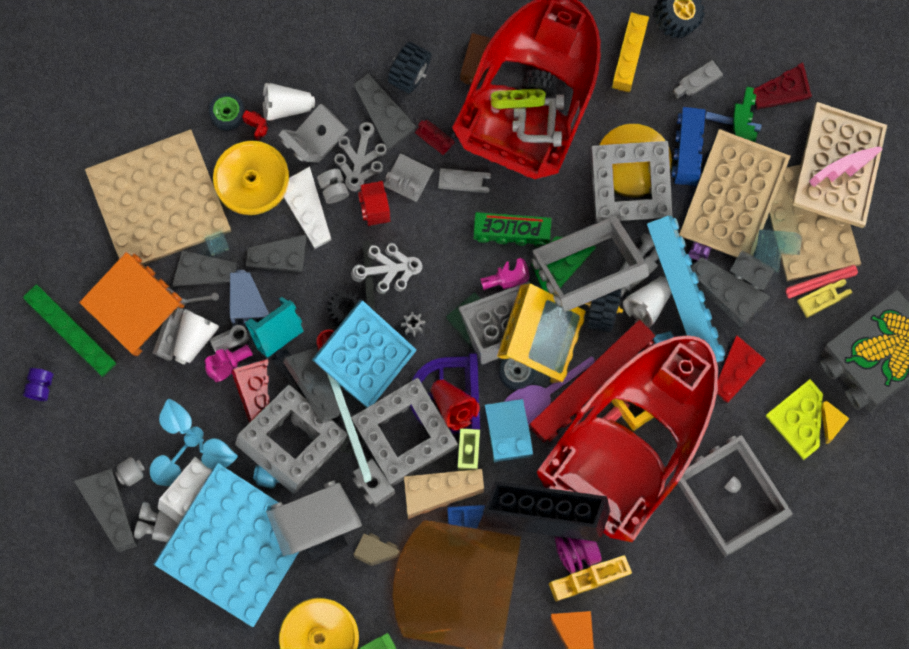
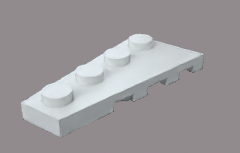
(306, 207)

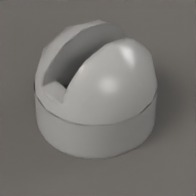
(733, 485)

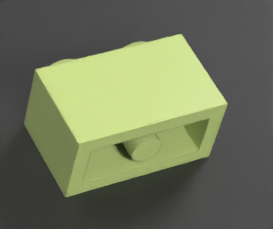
(468, 449)

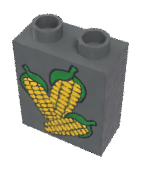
(872, 354)

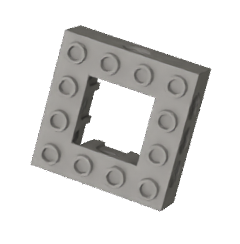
(602, 180)
(420, 456)
(288, 471)

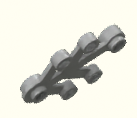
(360, 158)
(388, 267)

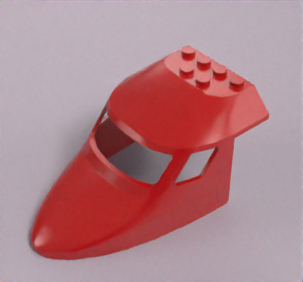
(552, 38)
(603, 458)

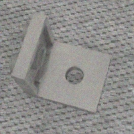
(306, 140)

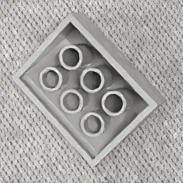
(487, 322)

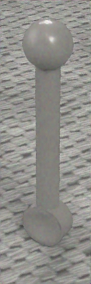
(214, 297)

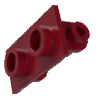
(434, 136)

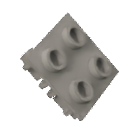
(408, 177)

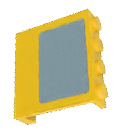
(541, 333)

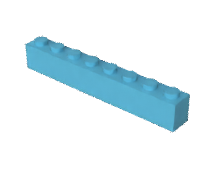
(684, 282)

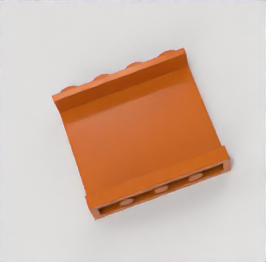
(131, 302)

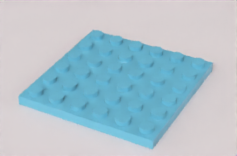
(227, 547)

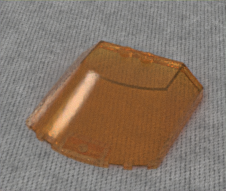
(455, 585)

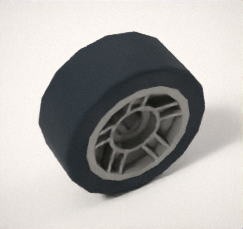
(512, 380)

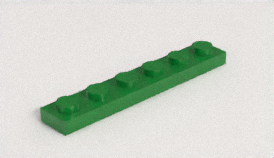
(69, 330)

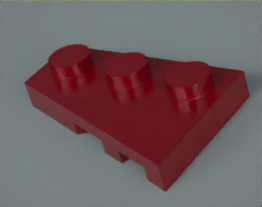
(785, 89)

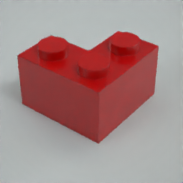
(375, 203)

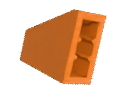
(574, 629)

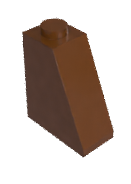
(473, 57)

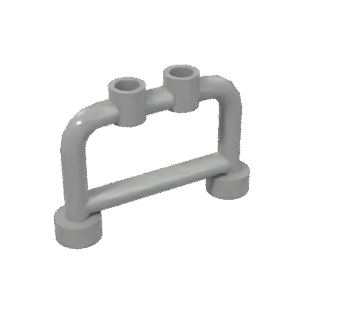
(552, 135)

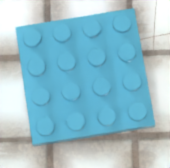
(364, 354)

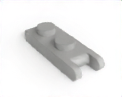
(463, 180)

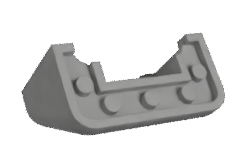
(313, 519)

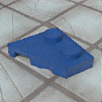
(465, 516)

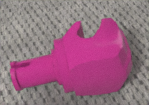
(507, 278)
(224, 361)

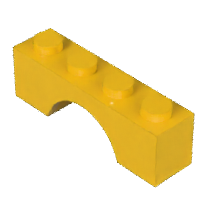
(630, 52)

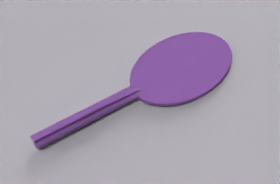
(538, 398)

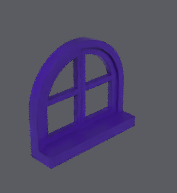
(471, 380)

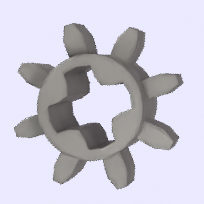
(409, 329)

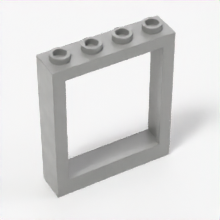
(581, 240)
(717, 453)

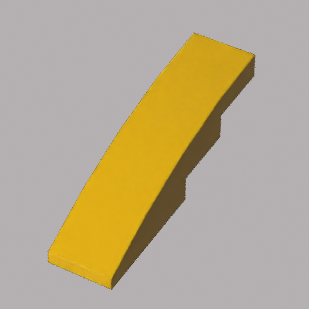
(590, 578)

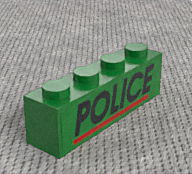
(512, 228)

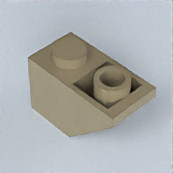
(373, 551)

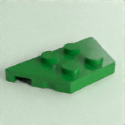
(564, 268)

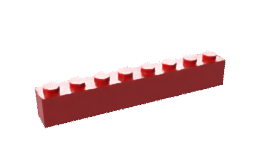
(589, 382)

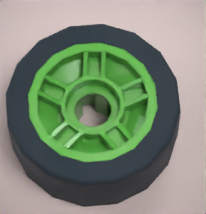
(222, 103)

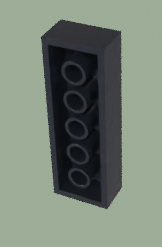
(547, 511)

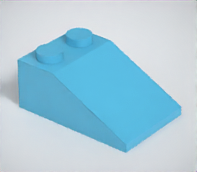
(508, 430)

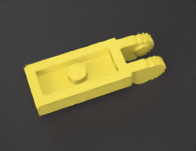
(823, 298)

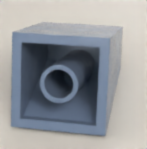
(245, 299)

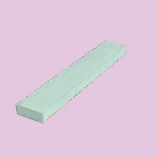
(350, 430)

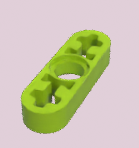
(529, 97)

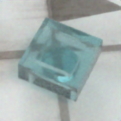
(216, 243)

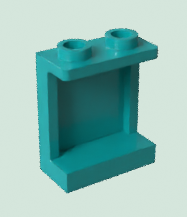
(276, 328)

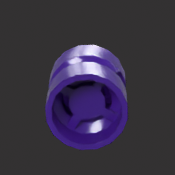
(38, 384)

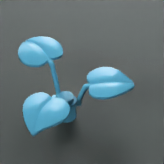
(175, 419)

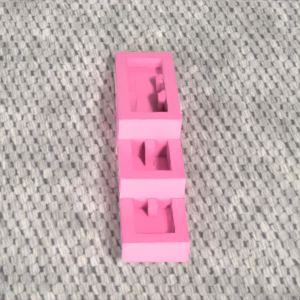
(848, 164)

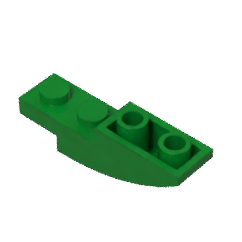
(743, 116)

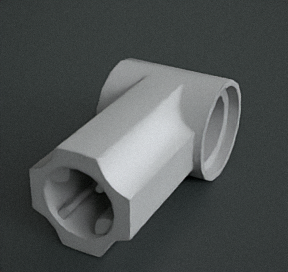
(227, 339)

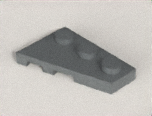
(279, 255)
(200, 269)

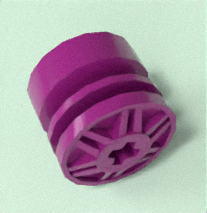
(575, 551)

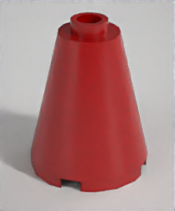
(454, 404)

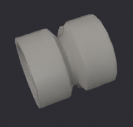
(333, 187)

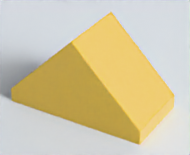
(832, 421)

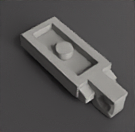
(698, 80)
(168, 334)

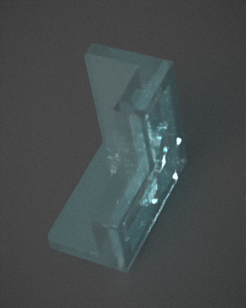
(774, 243)

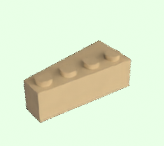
(440, 489)

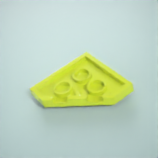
(800, 419)

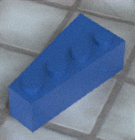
(689, 146)

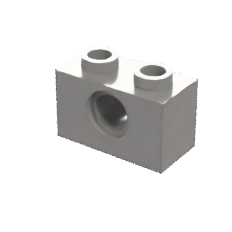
(381, 491)

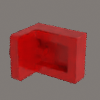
(255, 120)

